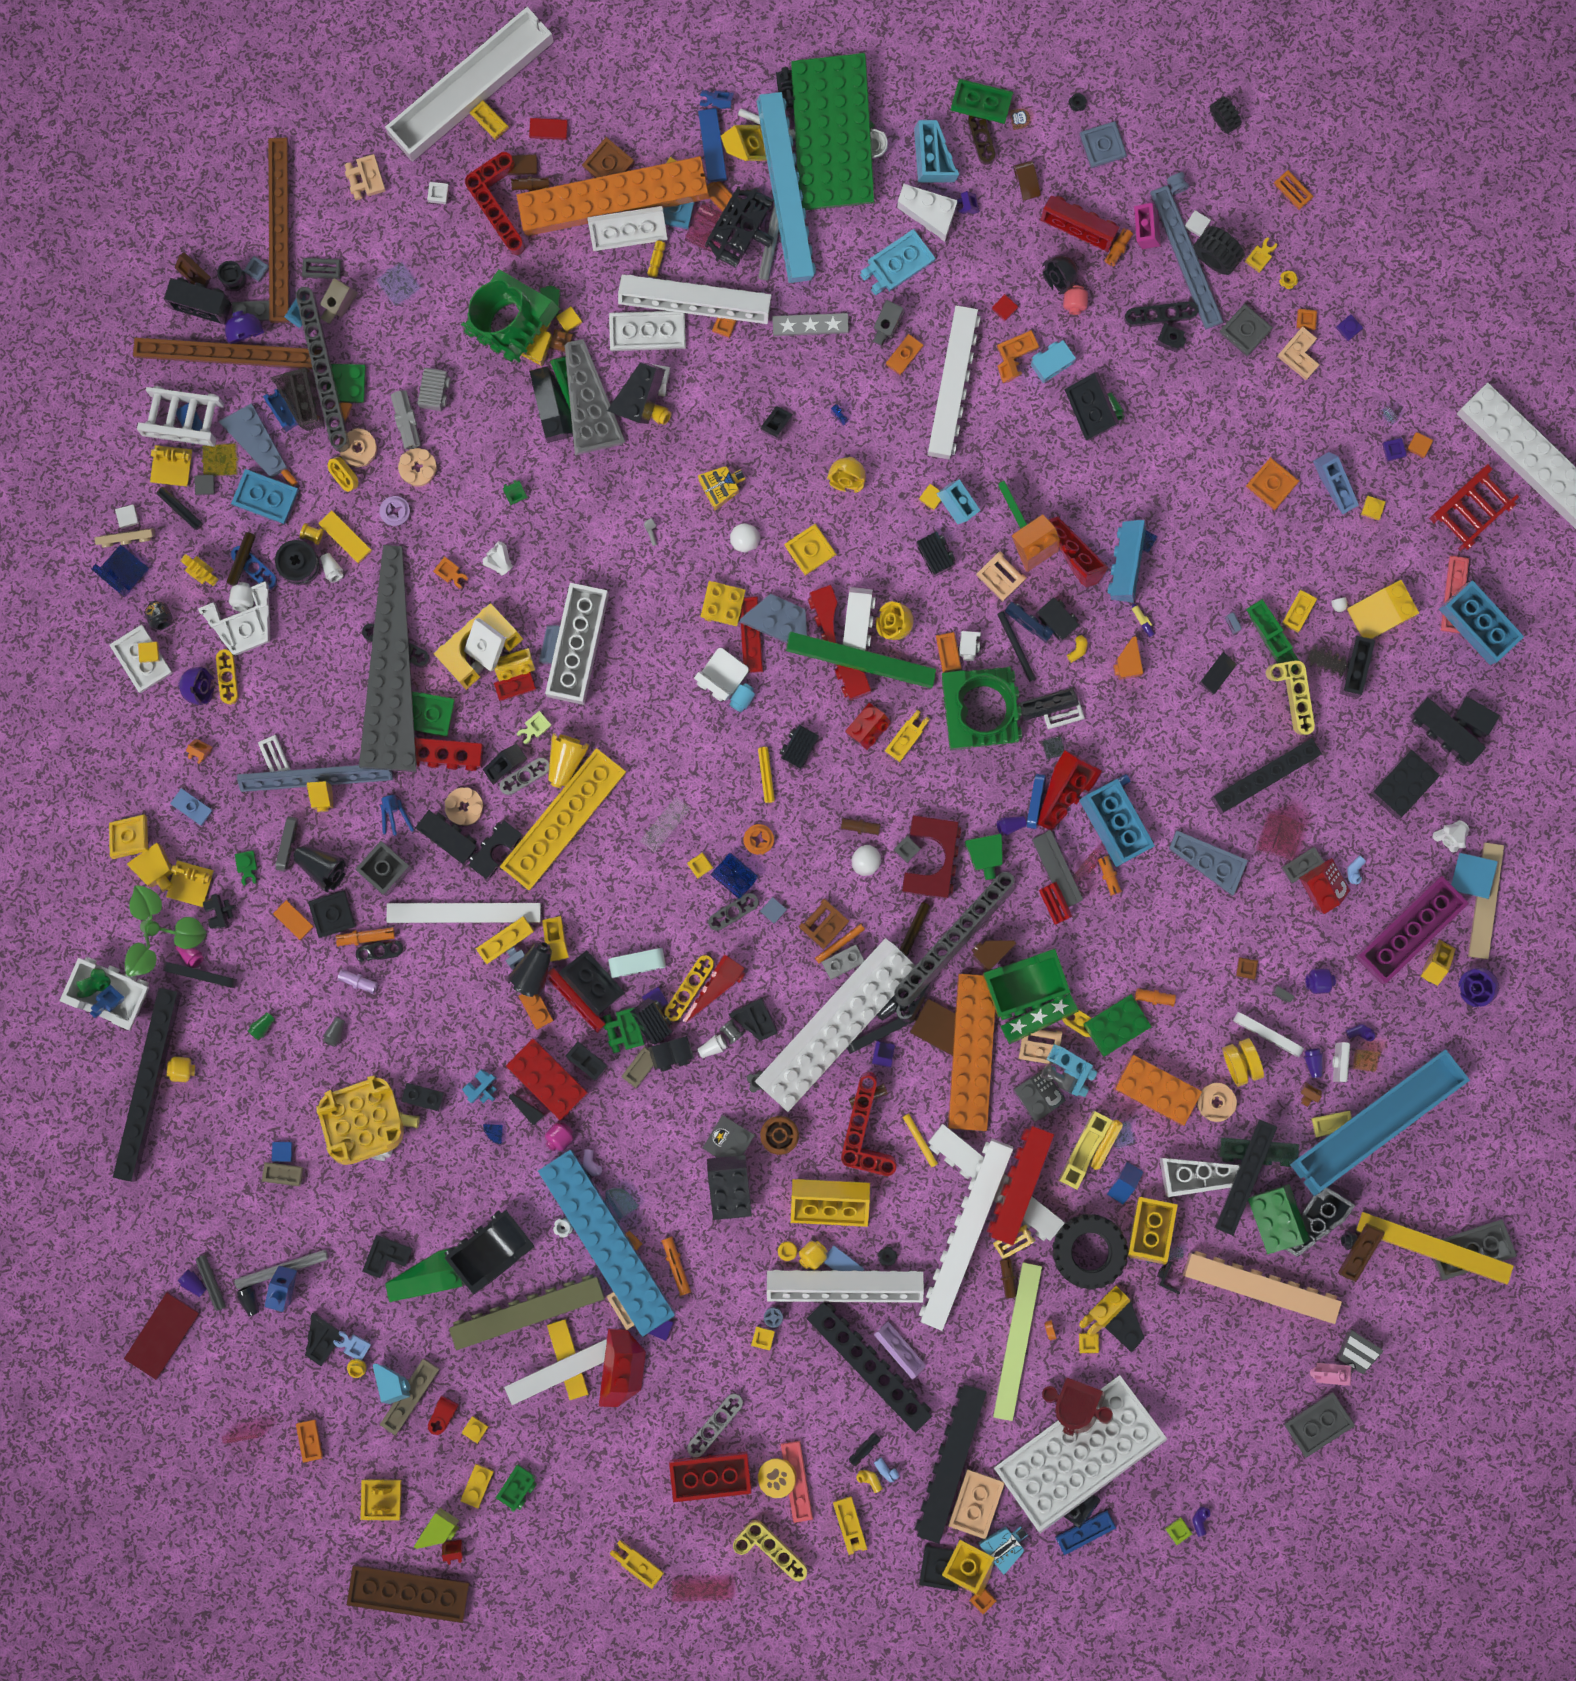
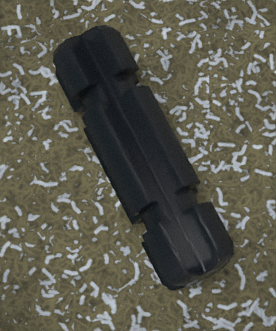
(864, 1449)

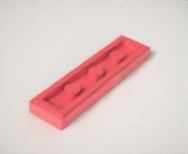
(1455, 580)
(799, 1496)

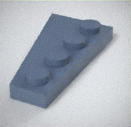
(252, 435)
(1214, 863)

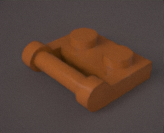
(828, 928)

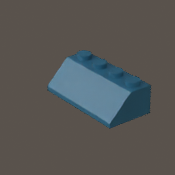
(1128, 561)
(1116, 822)

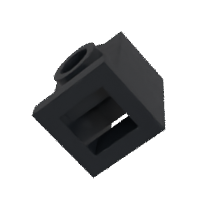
(1166, 342)

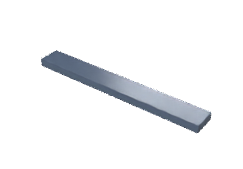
(1186, 257)
(300, 778)

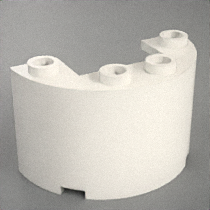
(132, 990)

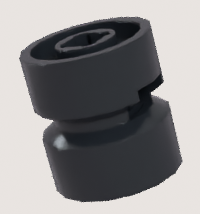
(231, 276)

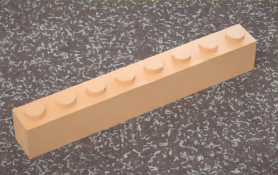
(1262, 1288)

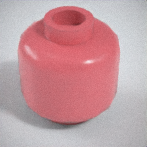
(1075, 300)

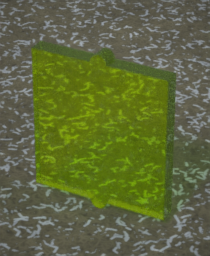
(219, 460)

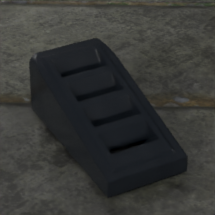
(530, 1112)

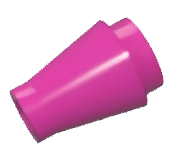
(191, 956)

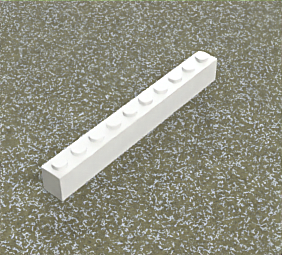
(966, 1234)

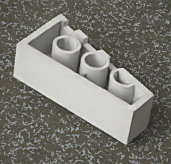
(1190, 1177)

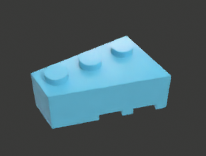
(932, 155)

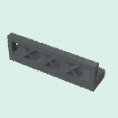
(1056, 867)

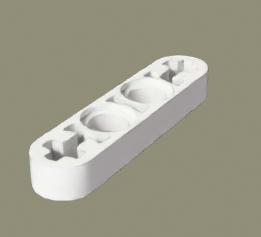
(1268, 1034)

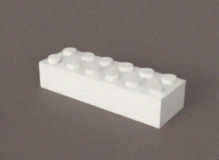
(577, 643)

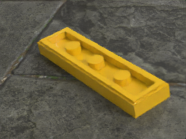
(564, 1348)

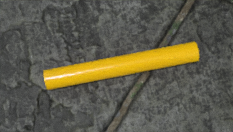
(920, 1140)

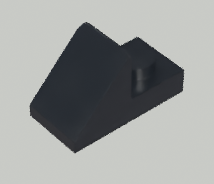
(776, 422)

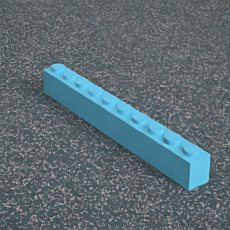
(785, 187)

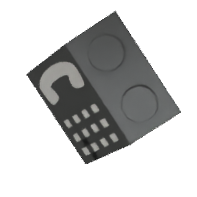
(1039, 1096)

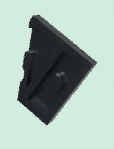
(756, 1019)
(1126, 1328)
(321, 1339)

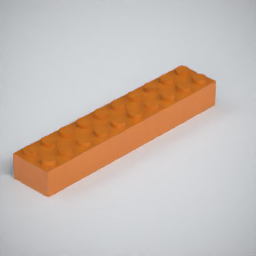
(621, 192)

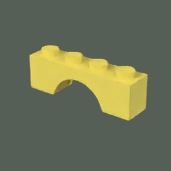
(1084, 1150)

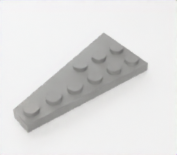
(591, 422)

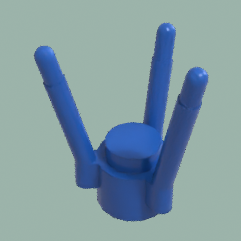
(389, 806)

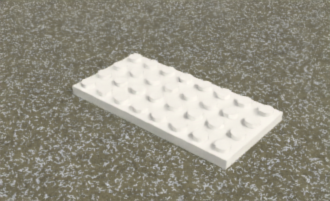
(1064, 1470)

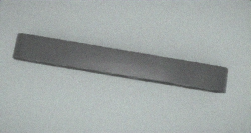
(322, 360)
(959, 930)

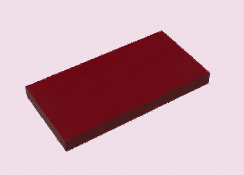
(161, 1335)

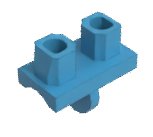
(486, 1080)

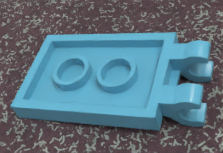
(898, 262)

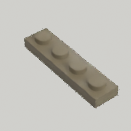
(402, 1409)

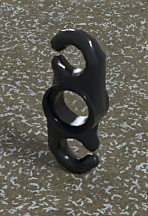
(387, 954)

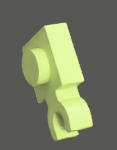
(536, 726)

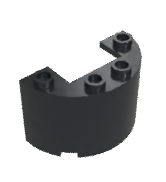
(488, 1251)

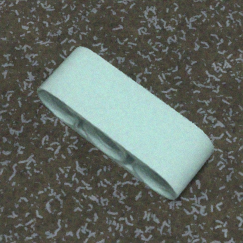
(637, 962)

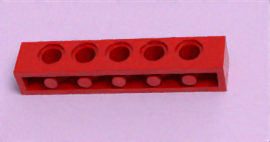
(454, 748)

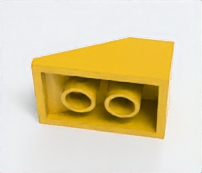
(1383, 610)

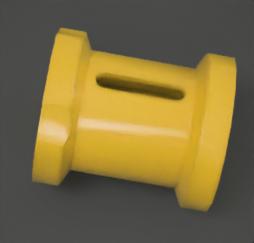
(311, 533)

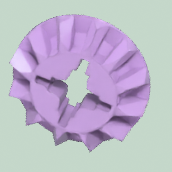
(397, 502)

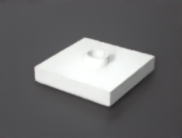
(484, 644)
(1341, 1062)

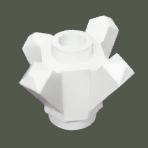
(498, 559)
(1453, 835)

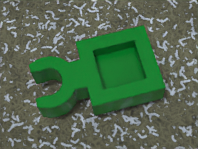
(246, 864)

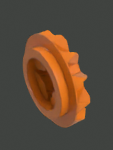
(754, 831)

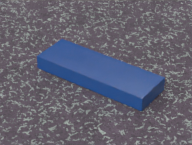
(1090, 1530)

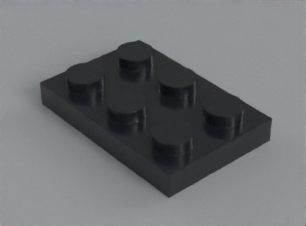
(1091, 406)
(591, 983)

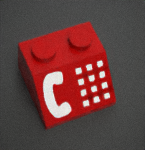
(1325, 886)

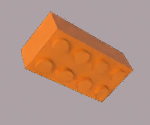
(1157, 1090)

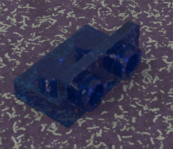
(734, 875)

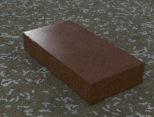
(523, 164)

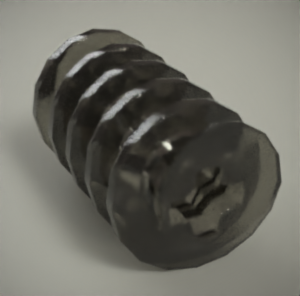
(1327, 660)

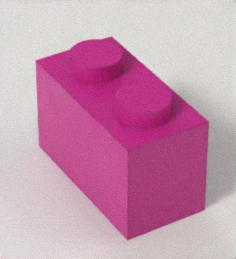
(1147, 226)

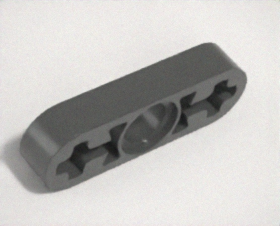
(285, 846)
(734, 904)

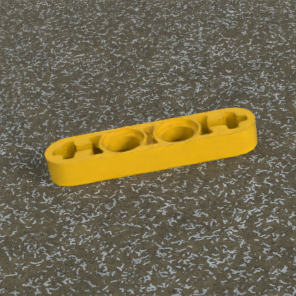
(686, 986)

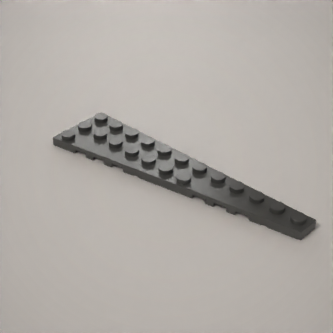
(389, 715)

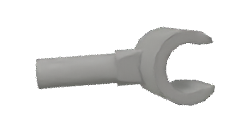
(649, 525)

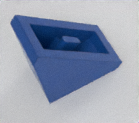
(1125, 1183)

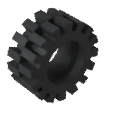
(1225, 114)

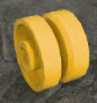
(1243, 1062)

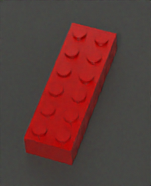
(1020, 1185)

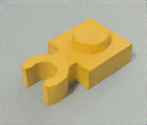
(1259, 256)

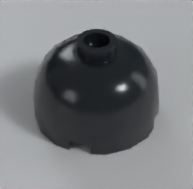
(1060, 272)

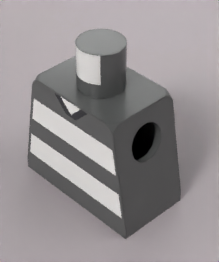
(1358, 1352)

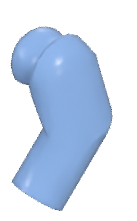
(885, 1471)

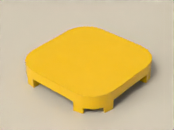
(360, 1121)

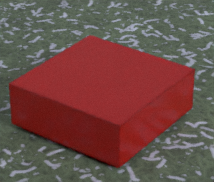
(1004, 307)

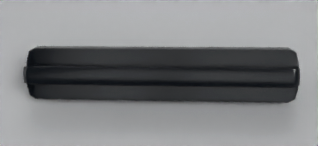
(179, 508)

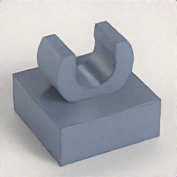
(514, 958)

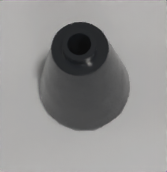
(321, 866)
(532, 970)

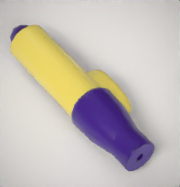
(1144, 621)

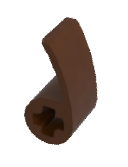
(1028, 181)

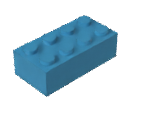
(1481, 622)

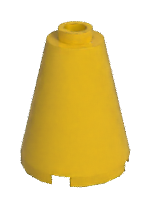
(564, 759)

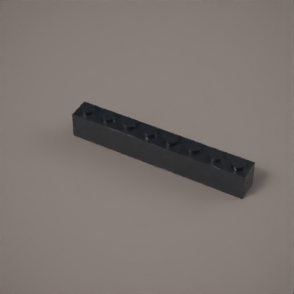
(951, 1462)

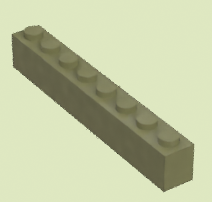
(526, 1313)

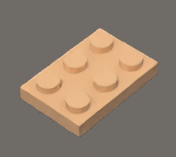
(976, 1504)

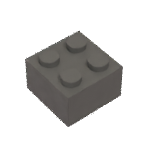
(383, 868)

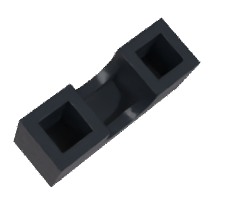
(503, 835)

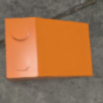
(1036, 542)

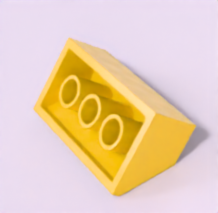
(830, 1202)

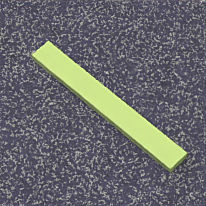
(1017, 1341)

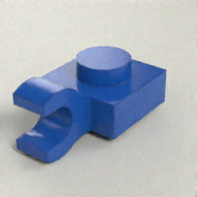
(719, 98)
(108, 1000)

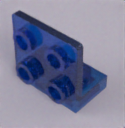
(121, 570)

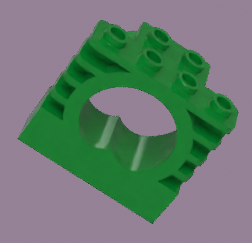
(490, 298)
(957, 685)

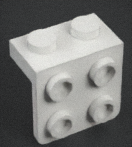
(722, 675)

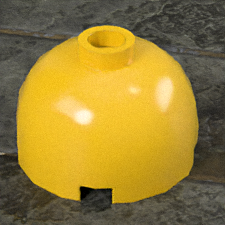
(848, 474)
(894, 621)

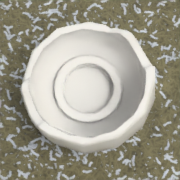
(879, 143)
(744, 537)
(866, 860)

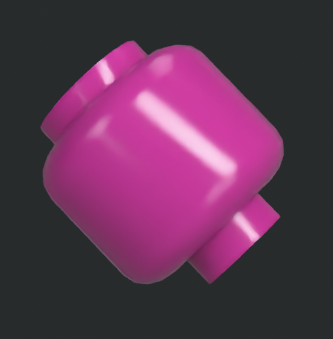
(558, 1137)

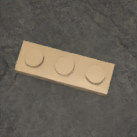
(125, 537)

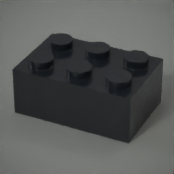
(197, 300)
(1404, 784)
(729, 1187)

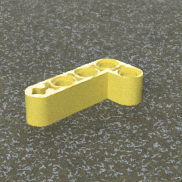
(1295, 698)
(774, 1552)

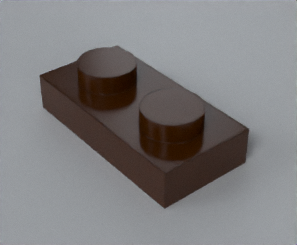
(191, 270)

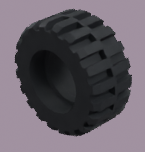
(1116, 1251)

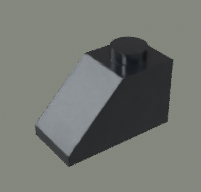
(504, 763)

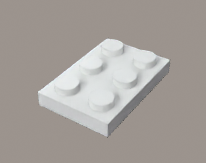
(141, 674)

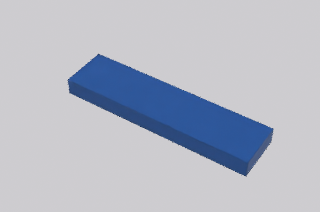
(712, 145)

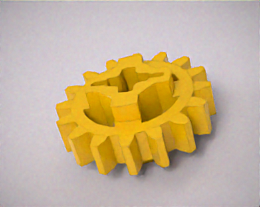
(199, 570)

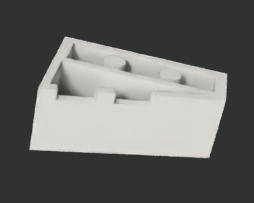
(928, 209)
(858, 618)

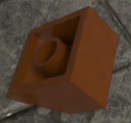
(991, 952)

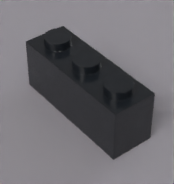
(1357, 666)

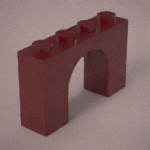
(945, 834)

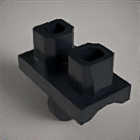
(220, 920)
(1083, 1511)

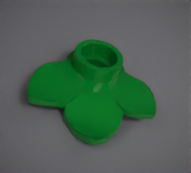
(97, 982)

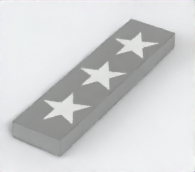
(810, 324)

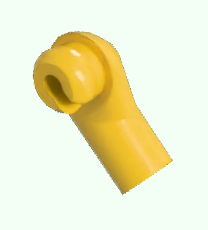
(1081, 647)

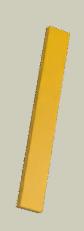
(1439, 1249)

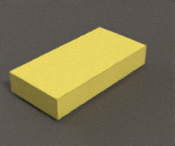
(1328, 1124)

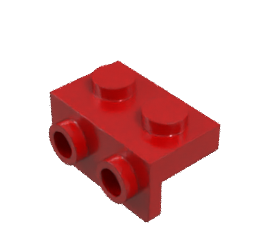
(868, 726)

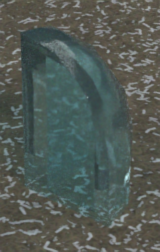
(620, 1202)

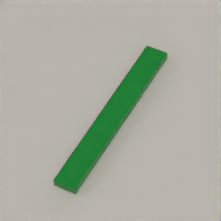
(860, 660)

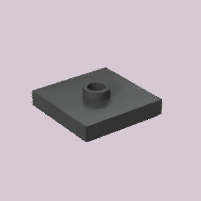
(1245, 330)

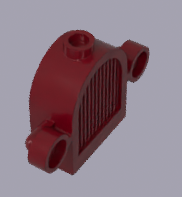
(1078, 1406)

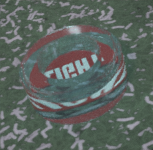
(1389, 415)

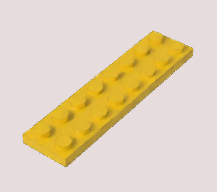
(563, 819)

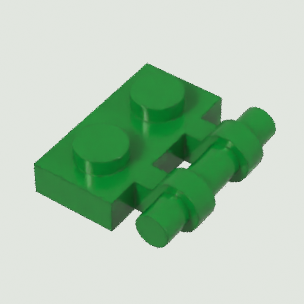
(629, 1029)

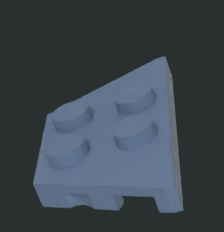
(776, 618)

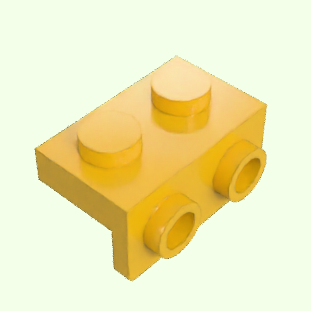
(514, 665)

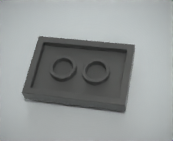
(1318, 1424)

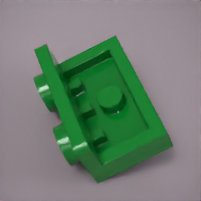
(516, 1487)

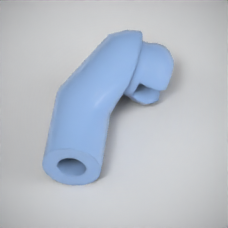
(1353, 870)

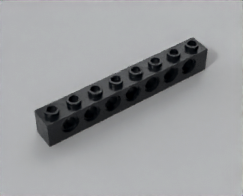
(913, 1420)

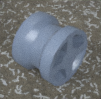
(1178, 183)
(773, 1320)

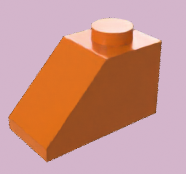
(1129, 663)

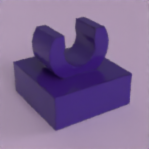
(969, 202)

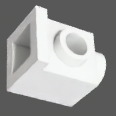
(969, 645)

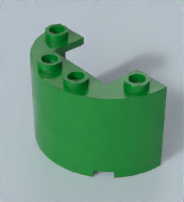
(1026, 984)

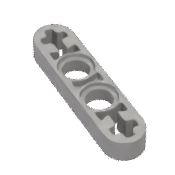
(713, 1423)

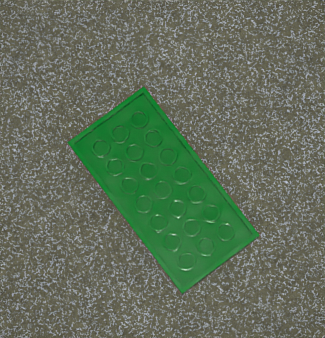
(833, 131)

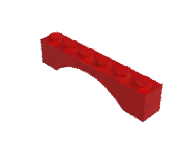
(825, 605)

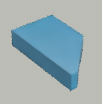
(293, 313)

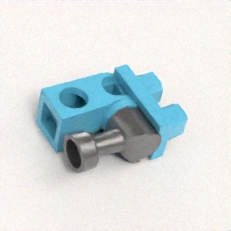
(1074, 1074)

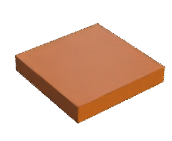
(1272, 483)

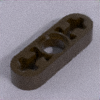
(980, 152)

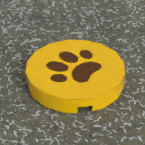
(777, 1478)

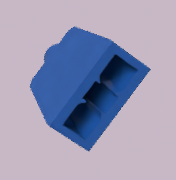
(279, 1294)

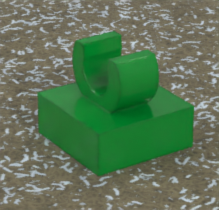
(514, 492)

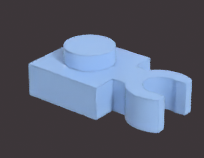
(354, 1346)

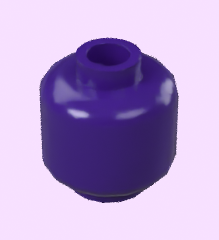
(1320, 981)

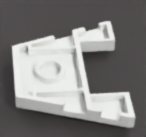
(246, 628)

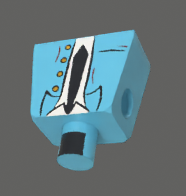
(1004, 1547)

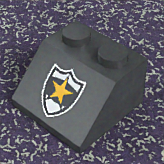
(728, 1139)

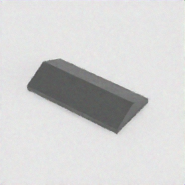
(1488, 1240)

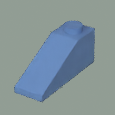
(1336, 481)

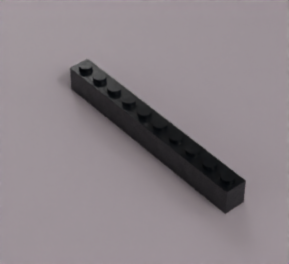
(147, 1085)

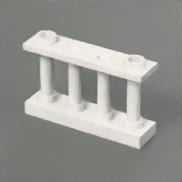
(183, 434)

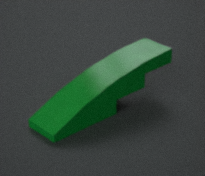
(1272, 633)

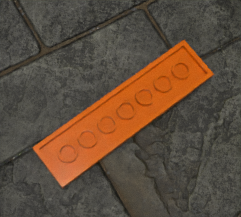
(971, 1055)

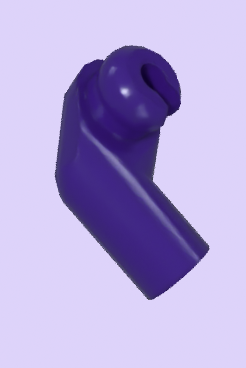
(1362, 1031)
(1199, 1519)

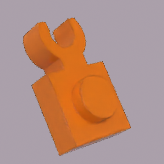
(449, 571)

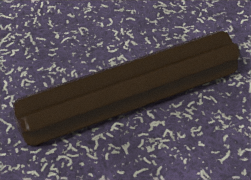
(241, 559)
(914, 928)

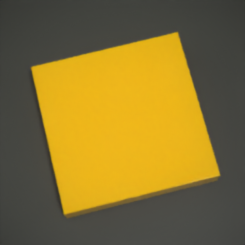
(810, 549)
(128, 836)

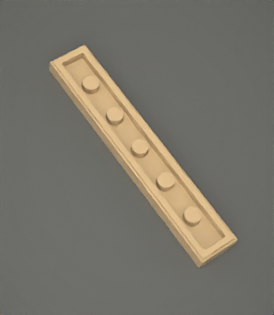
(1485, 908)

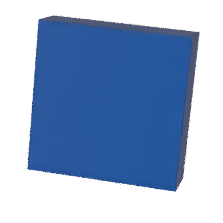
(282, 1151)

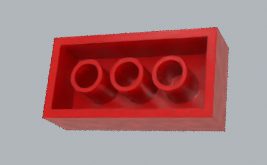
(547, 1079)
(710, 1476)

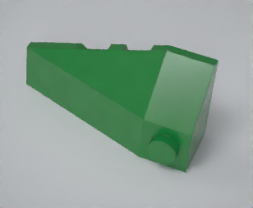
(424, 1278)

